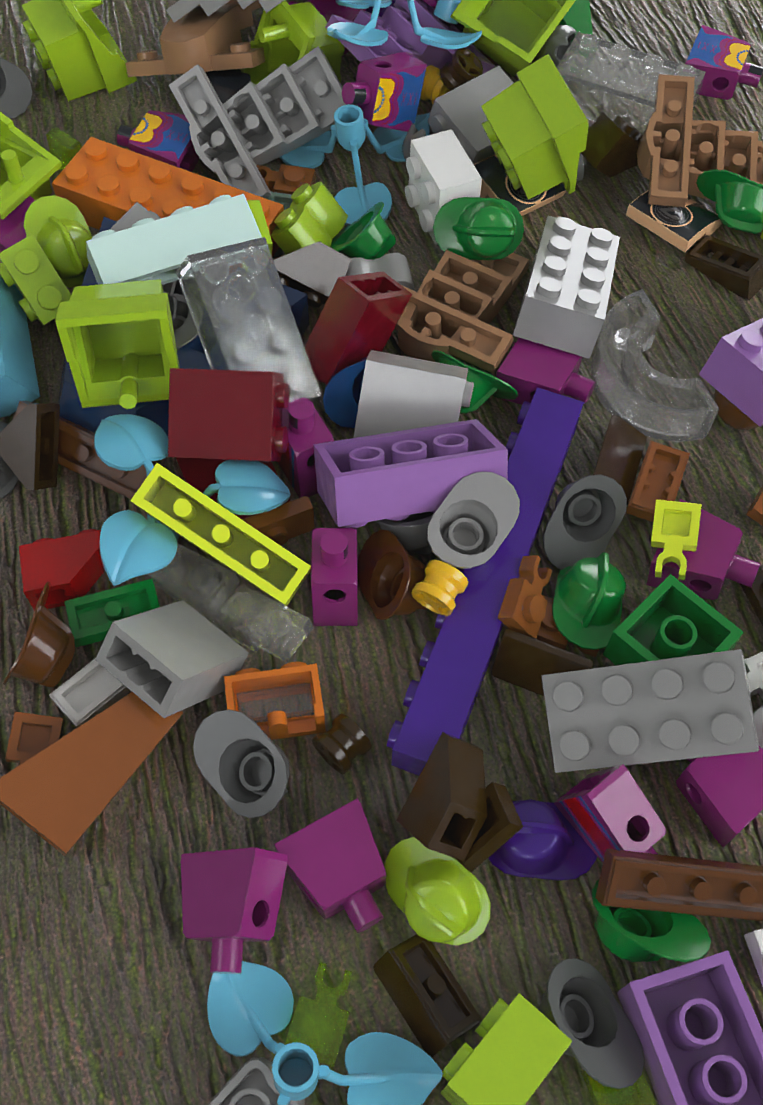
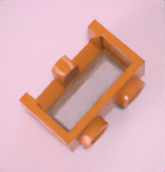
(279, 700)

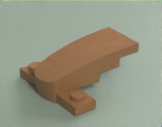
(202, 42)
(680, 149)
(457, 307)

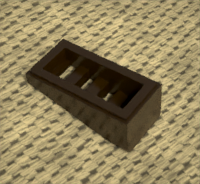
(739, 273)

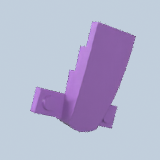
(402, 38)

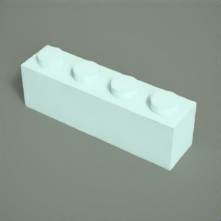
(158, 247)

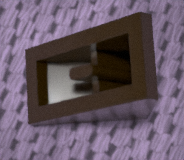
(31, 445)

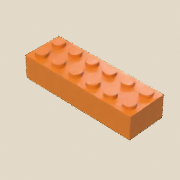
(111, 179)

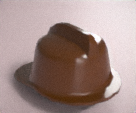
(388, 575)
(46, 648)

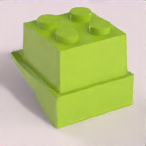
(511, 28)
(290, 34)
(75, 47)
(537, 129)
(23, 167)
(118, 342)

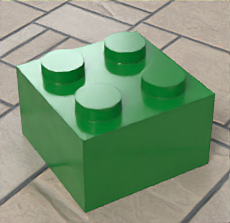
(671, 625)

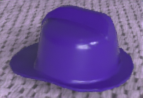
(544, 846)

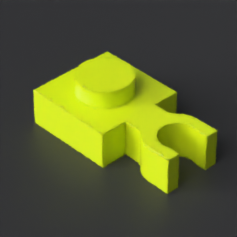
(675, 530)

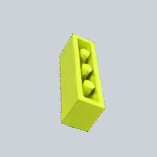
(221, 534)

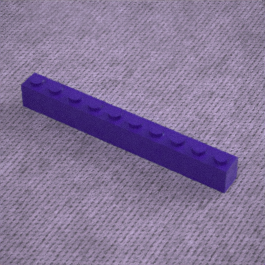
(470, 634)

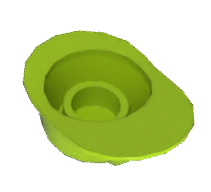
(62, 236)
(436, 894)

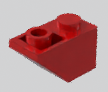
(67, 562)

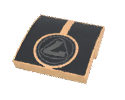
(497, 185)
(675, 224)

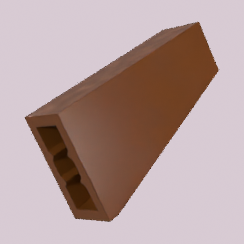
(81, 773)

